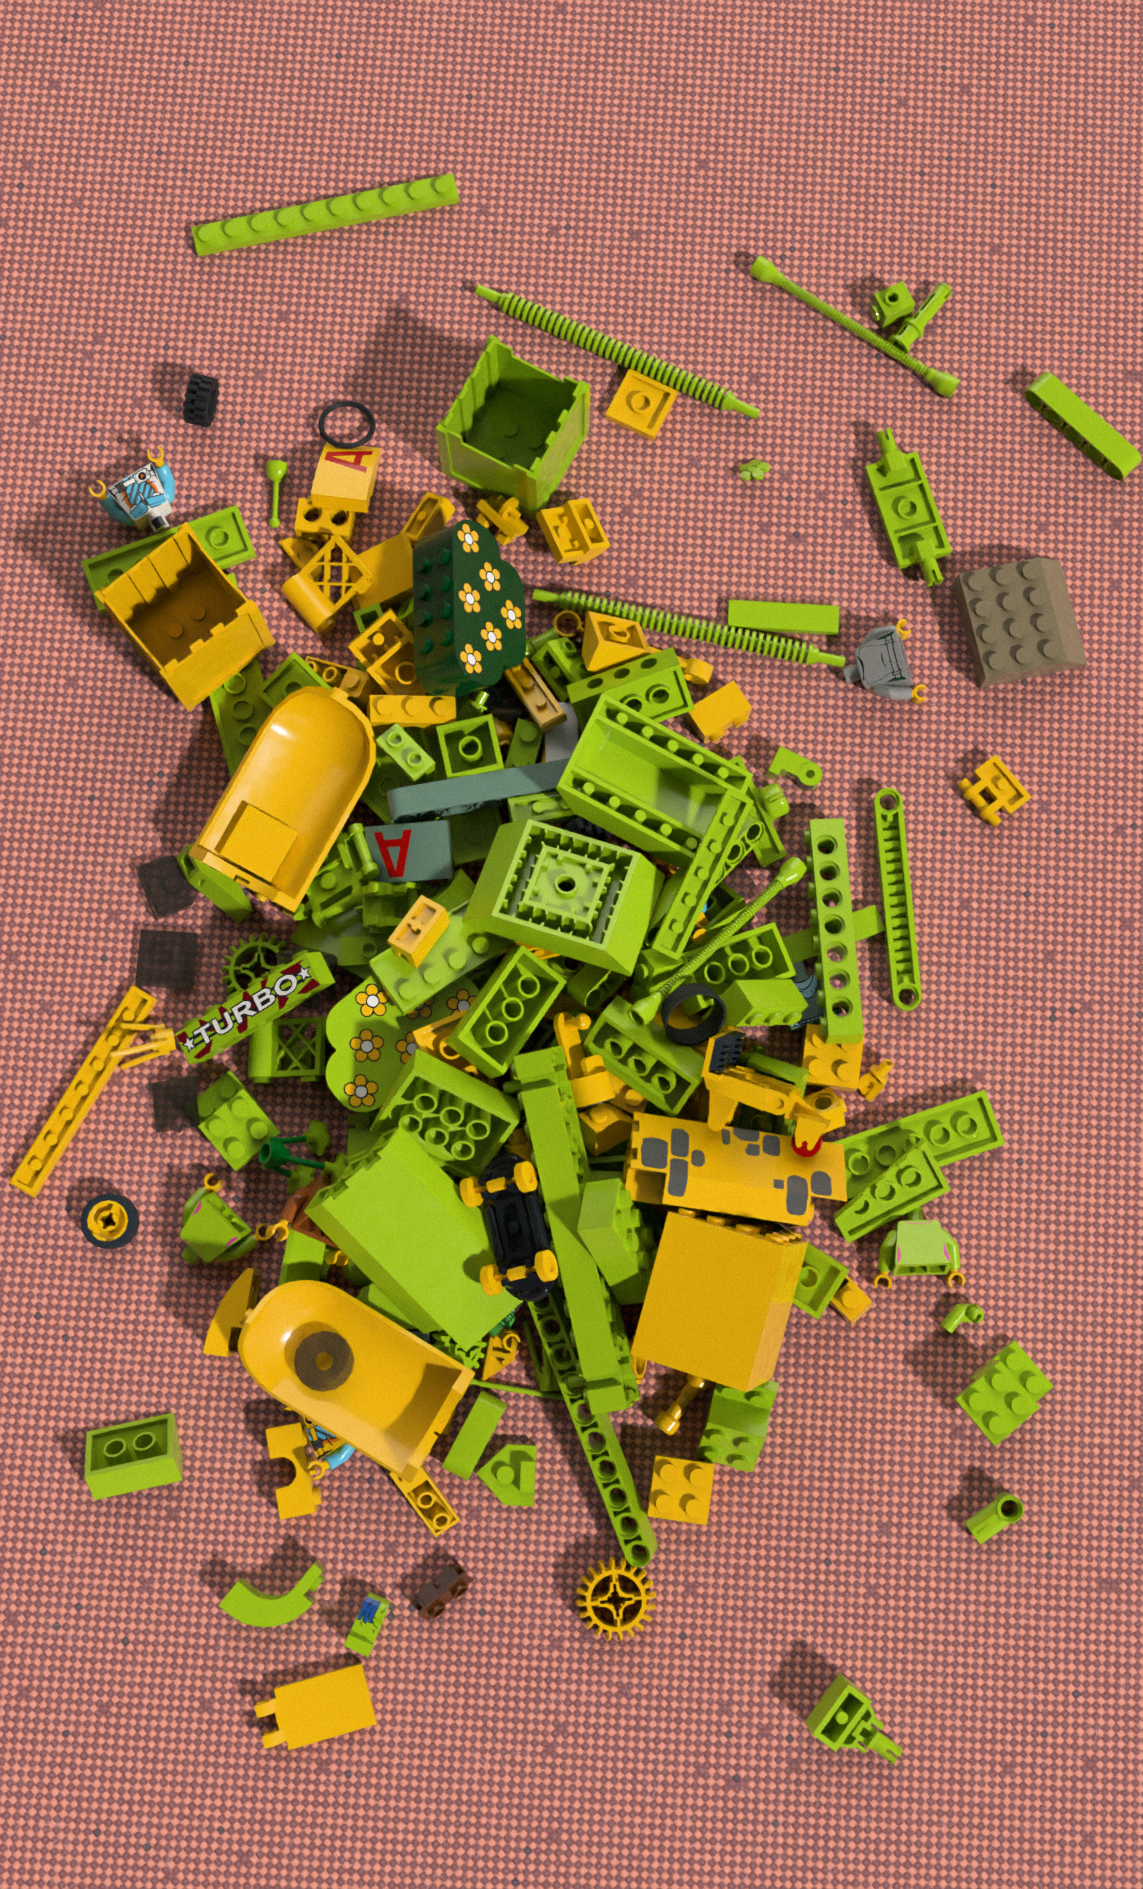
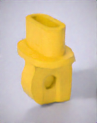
(874, 1081)

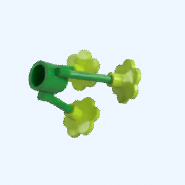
(275, 1154)

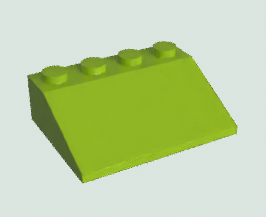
(448, 1114)

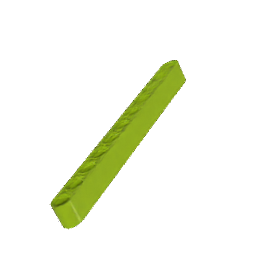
(585, 1425)

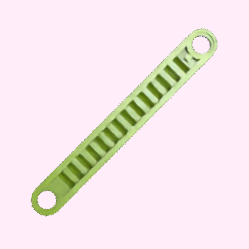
(896, 899)

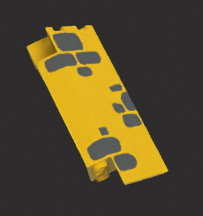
(729, 1170)

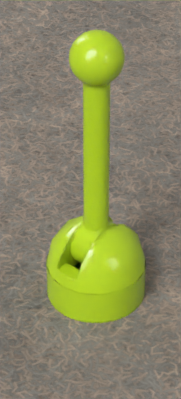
(276, 472)

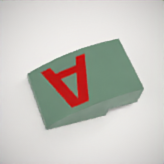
(411, 851)

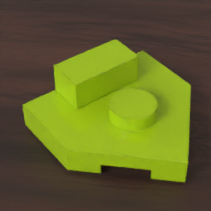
(512, 1474)

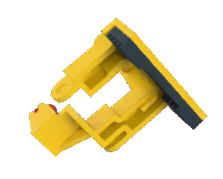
(737, 1084)

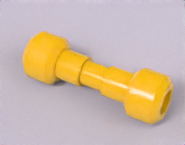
(669, 1419)

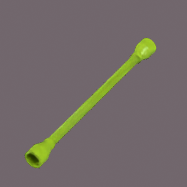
(766, 272)
(645, 1009)

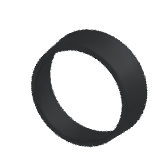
(701, 1032)

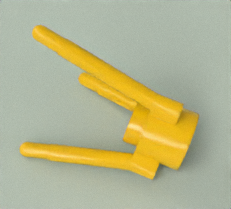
(161, 1043)

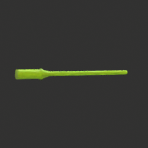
(475, 1382)

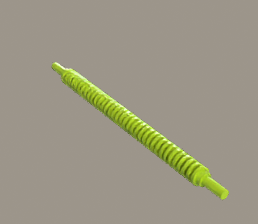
(565, 328)
(810, 655)

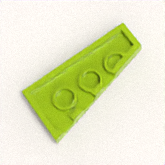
(898, 1190)

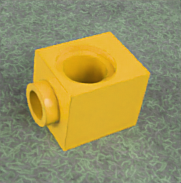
(828, 1107)

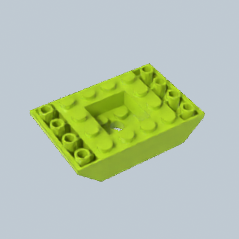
(594, 922)

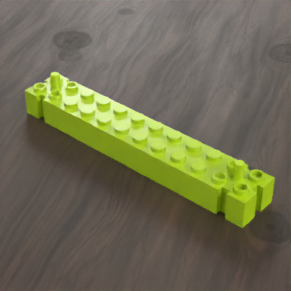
(563, 1173)

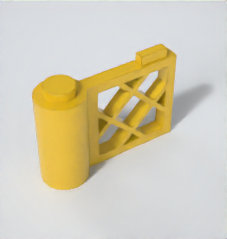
(314, 602)

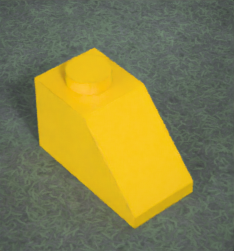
(604, 1127)

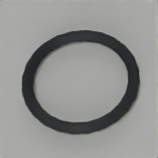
(346, 404)

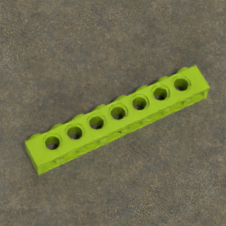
(831, 834)

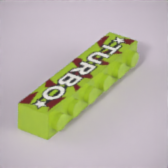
(254, 1007)

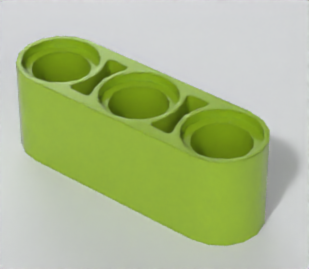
(474, 1435)

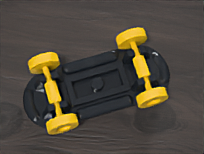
(515, 1228)

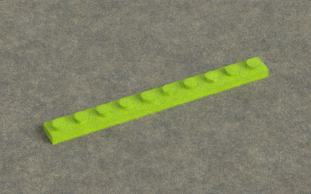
(325, 214)

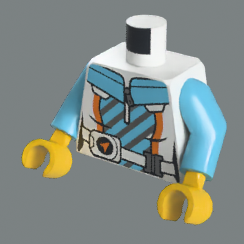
(142, 497)

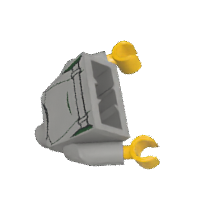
(884, 664)

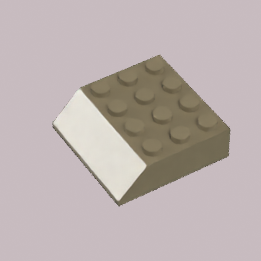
(1018, 621)

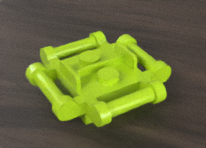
(339, 878)

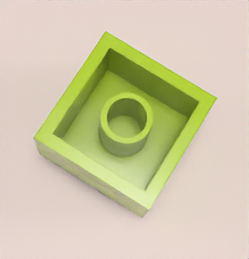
(470, 747)

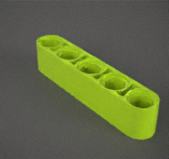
(1082, 426)

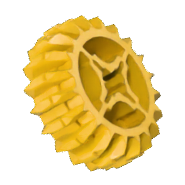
(629, 1598)

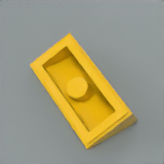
(428, 517)

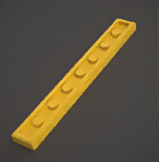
(81, 1093)

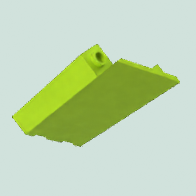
(414, 1238)

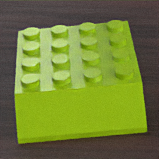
(646, 782)

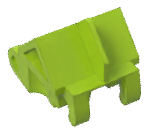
(379, 905)

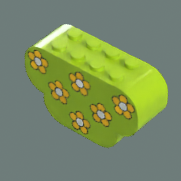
(376, 1040)

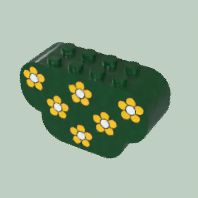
(465, 611)

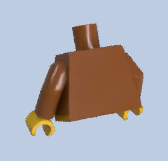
(294, 1213)

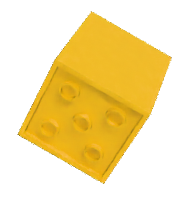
(719, 1297)

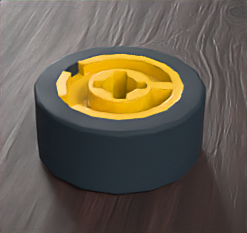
(122, 1212)

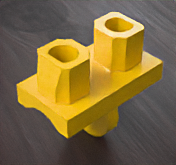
(504, 515)

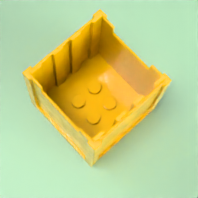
(186, 618)

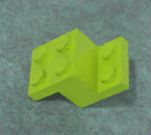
(234, 1120)
(1003, 1393)
(736, 1425)

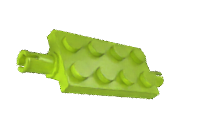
(907, 509)

